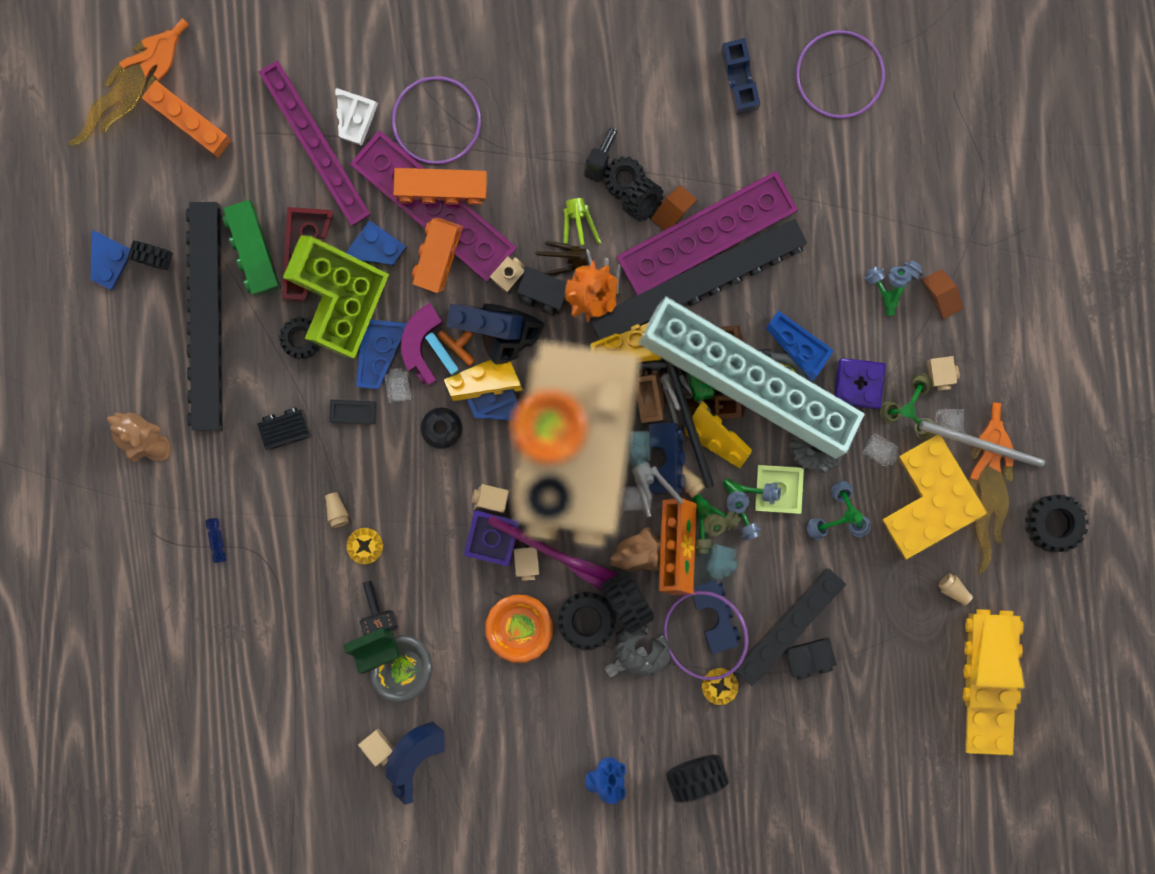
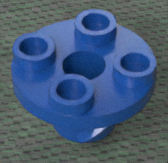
(607, 780)

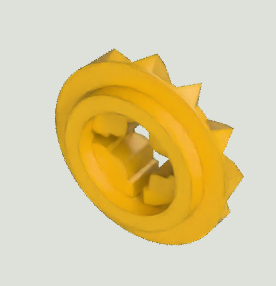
(375, 545)
(725, 696)

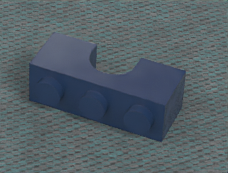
(739, 76)
(484, 322)
(670, 439)
(722, 635)

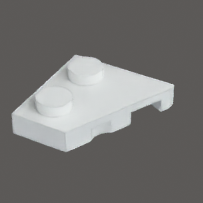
(354, 116)

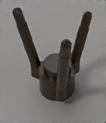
(575, 256)

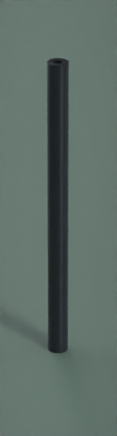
(689, 423)

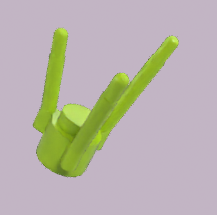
(577, 209)

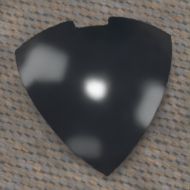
(506, 350)

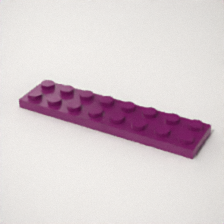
(707, 233)
(479, 244)

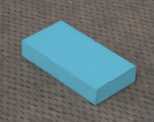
(443, 355)

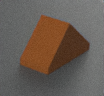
(673, 208)
(943, 293)

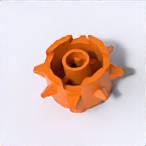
(591, 291)

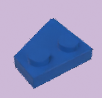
(376, 246)
(107, 260)
(494, 406)

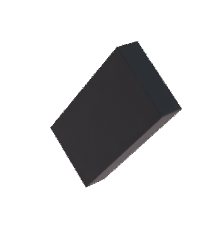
(352, 412)

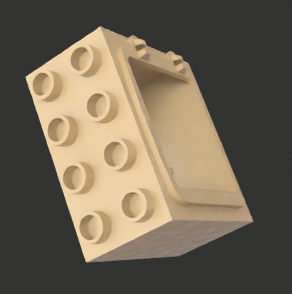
(598, 466)

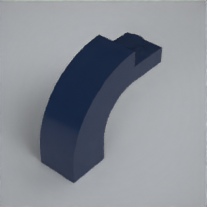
(408, 754)

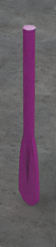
(589, 571)

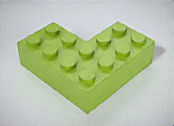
(347, 291)

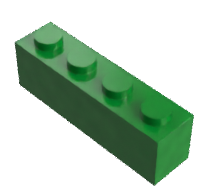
(251, 247)

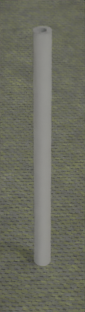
(982, 444)

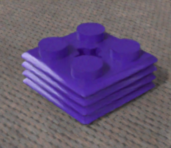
(871, 373)

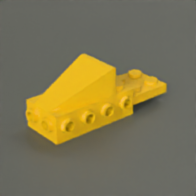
(992, 681)

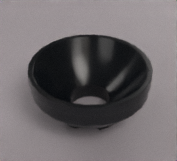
(453, 432)
(545, 483)

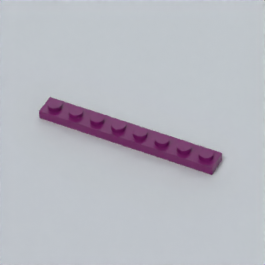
(314, 143)

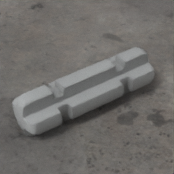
(612, 669)

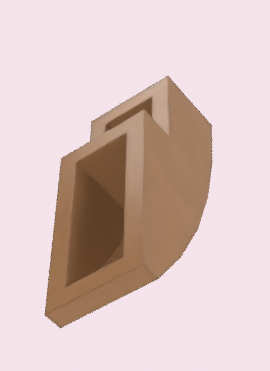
(649, 395)

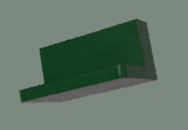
(373, 650)

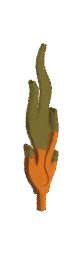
(134, 70)
(991, 483)

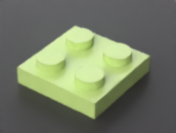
(791, 484)

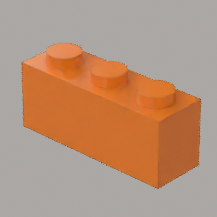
(436, 254)

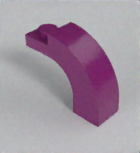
(413, 336)

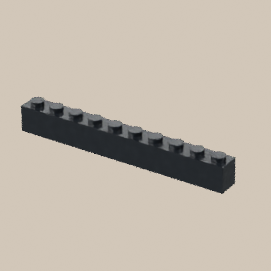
(705, 278)
(205, 316)

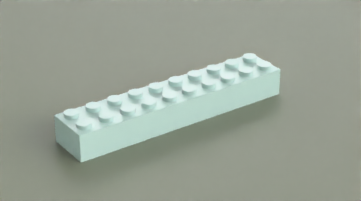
(751, 378)

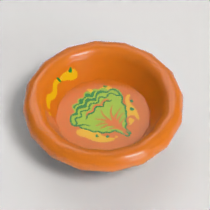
(549, 427)
(519, 628)

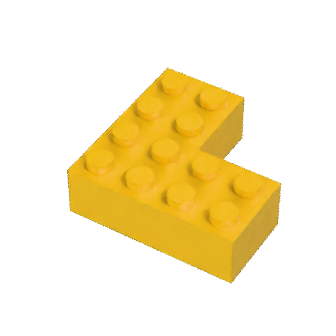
(945, 499)

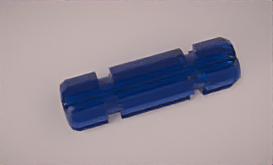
(215, 540)

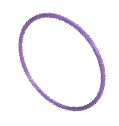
(849, 33)
(445, 79)
(739, 616)

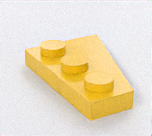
(627, 343)
(483, 379)
(718, 438)

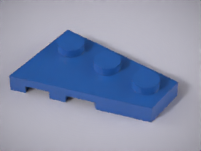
(801, 345)
(377, 352)

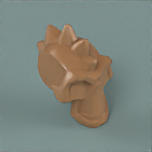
(138, 437)
(638, 552)

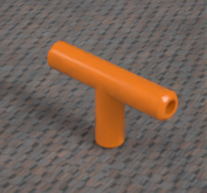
(457, 346)

